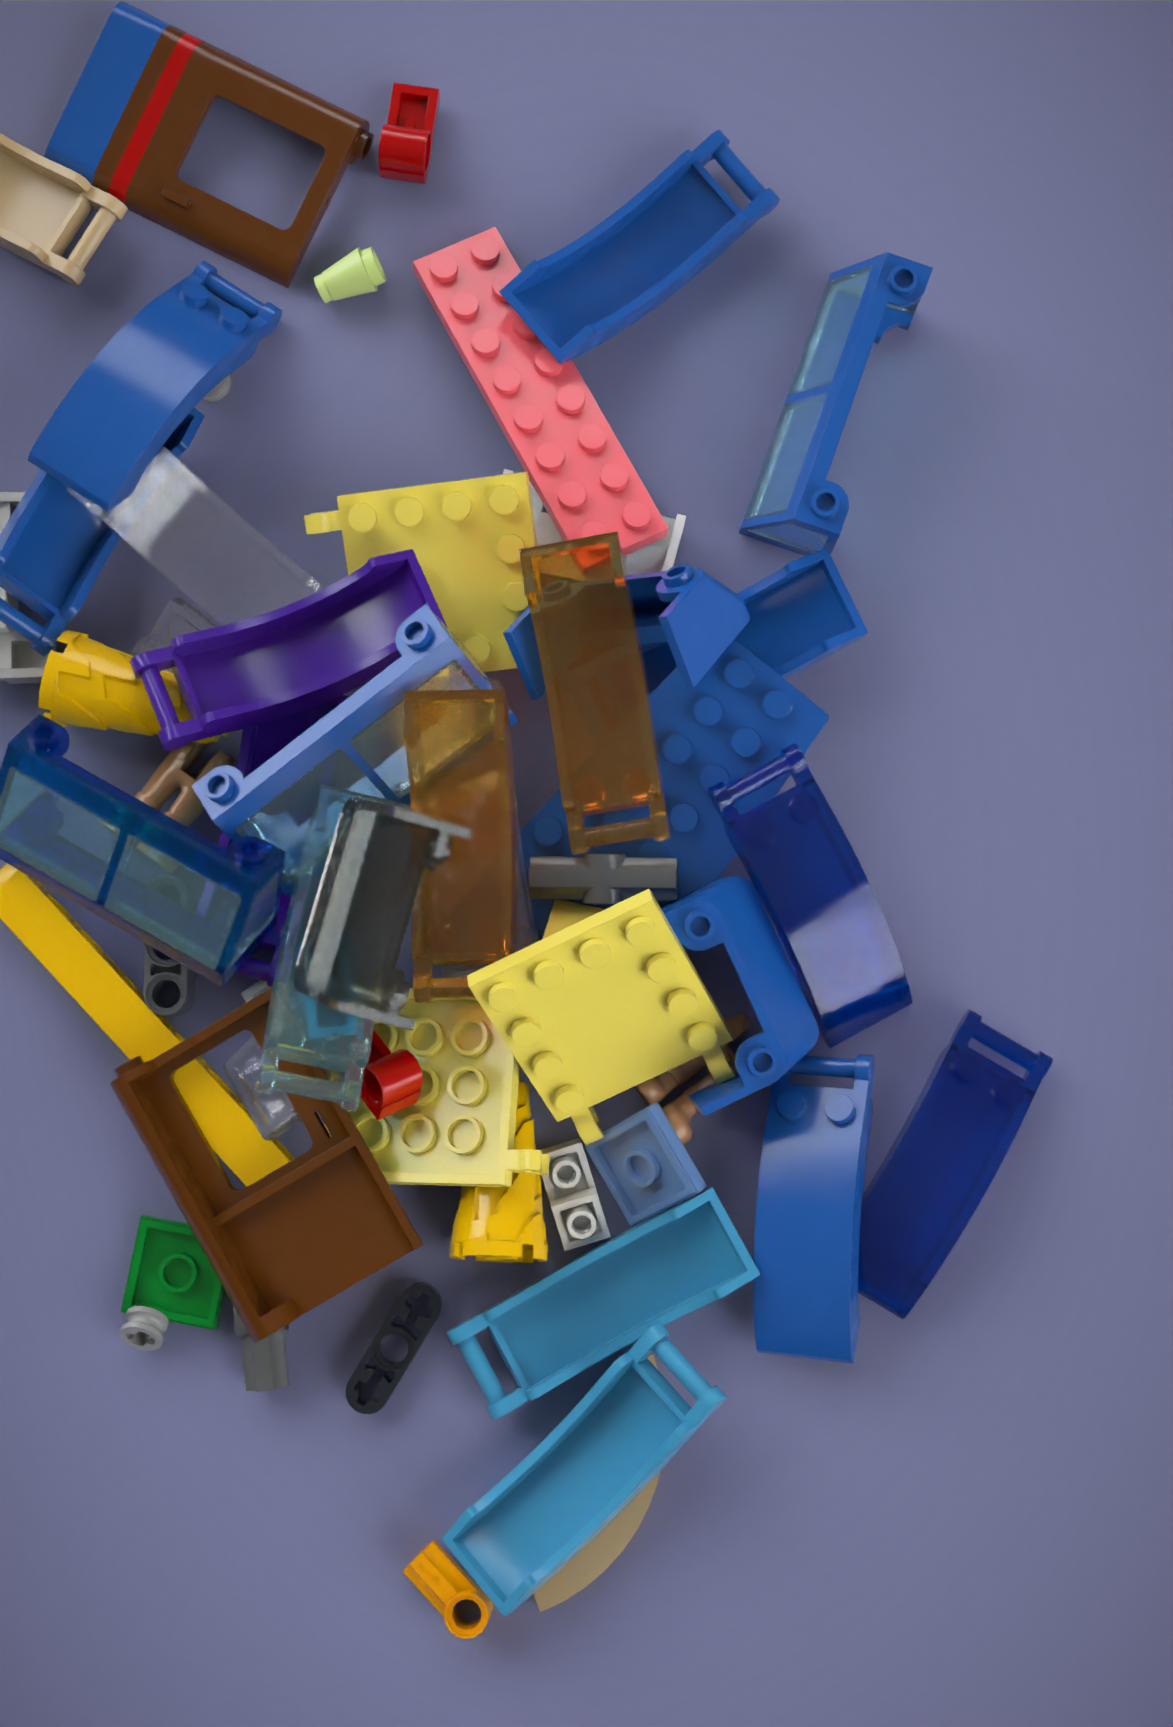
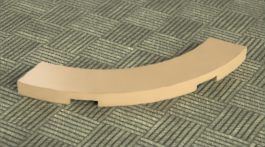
(600, 1551)

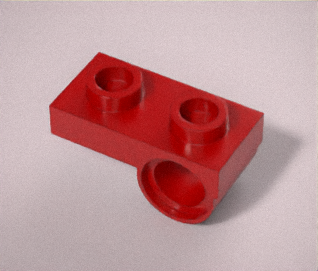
(409, 133)
(390, 1079)

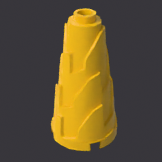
(98, 689)
(504, 1221)

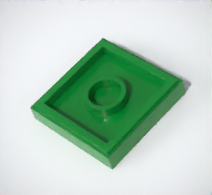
(173, 1275)

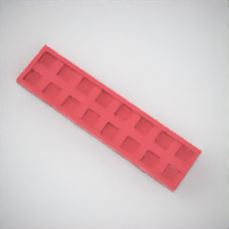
(537, 400)

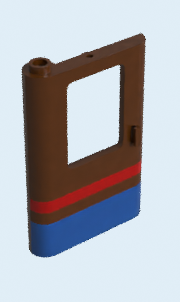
(142, 111)

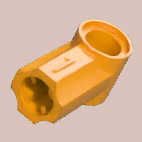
(445, 1585)

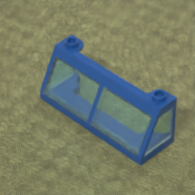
(792, 498)
(349, 748)

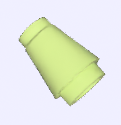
(351, 276)

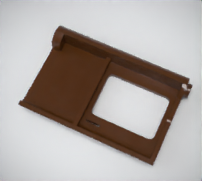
(294, 1231)

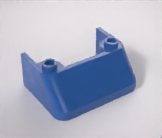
(670, 606)
(734, 914)

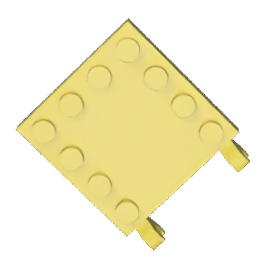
(464, 541)
(603, 1009)
(466, 1107)

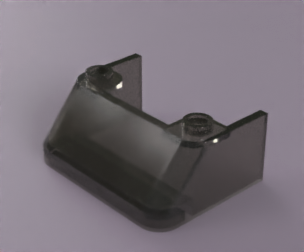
(366, 908)

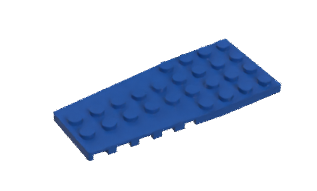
(704, 736)

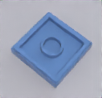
(645, 1165)

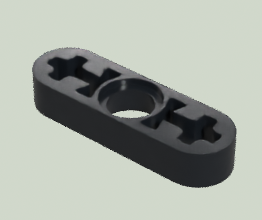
(364, 1371)

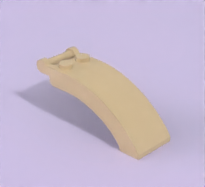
(45, 209)

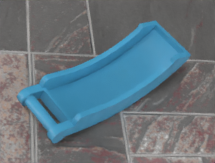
(607, 1299)
(581, 1473)

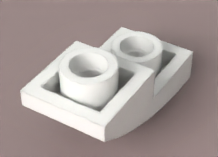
(574, 1196)

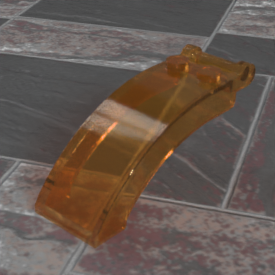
(595, 688)
(464, 776)

